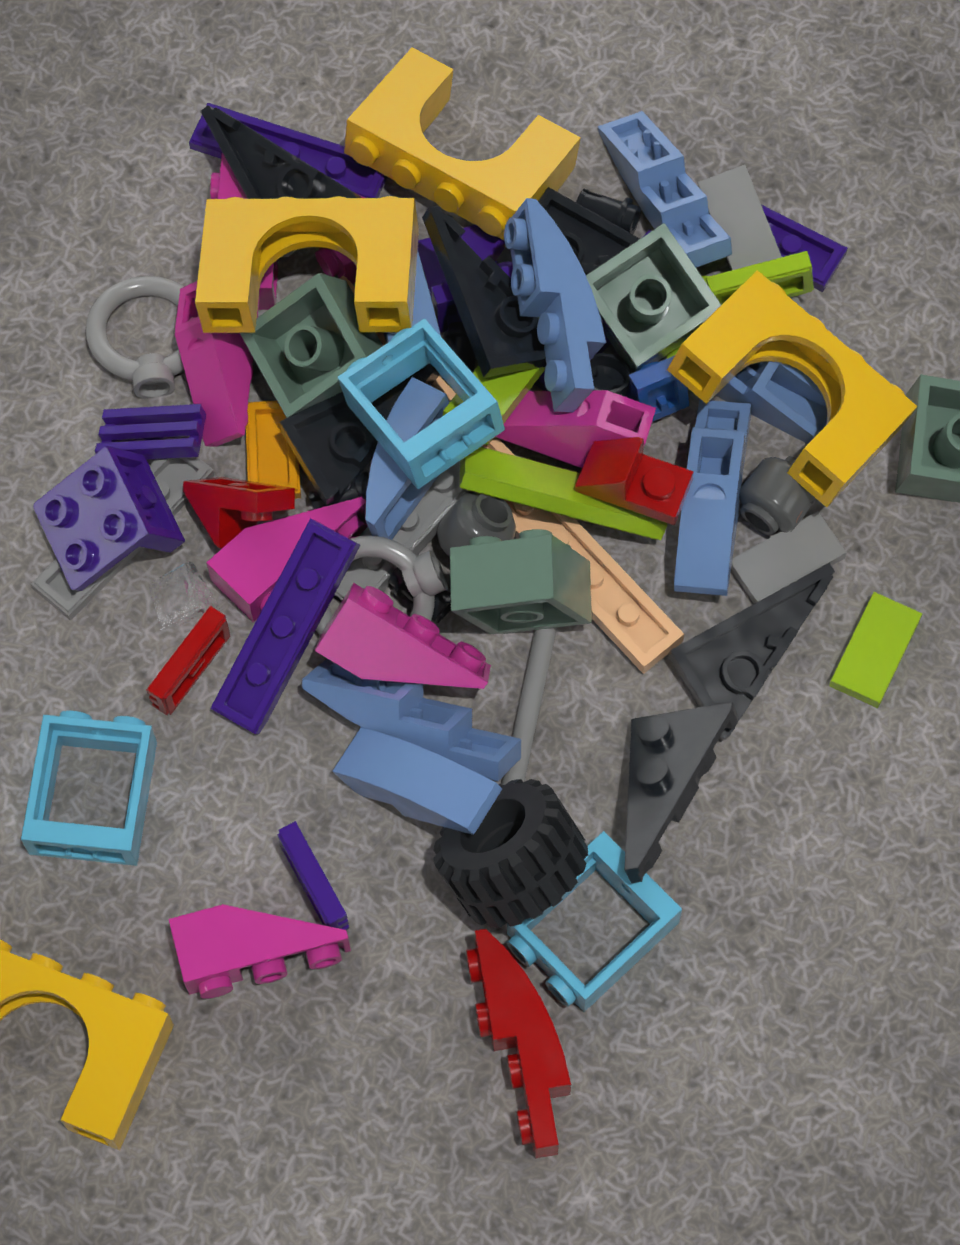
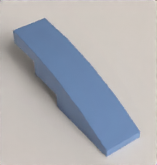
(662, 188)
(404, 714)

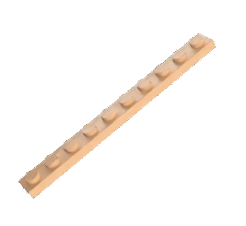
(616, 600)

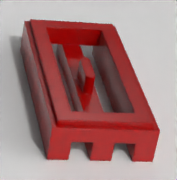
(189, 661)

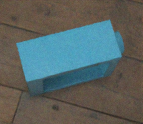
(445, 439)
(79, 840)
(643, 896)

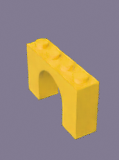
(390, 139)
(250, 234)
(767, 325)
(122, 1035)

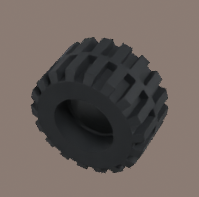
(516, 859)

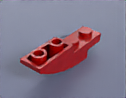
(519, 1020)

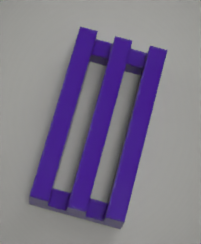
(152, 426)
(312, 877)

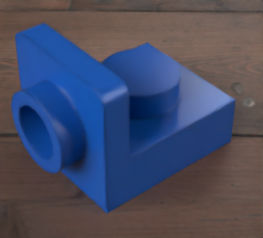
(658, 389)

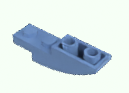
(557, 291)
(712, 501)

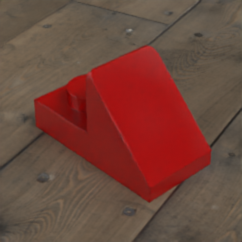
(629, 479)
(232, 505)

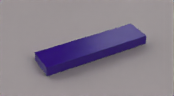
(317, 152)
(285, 626)

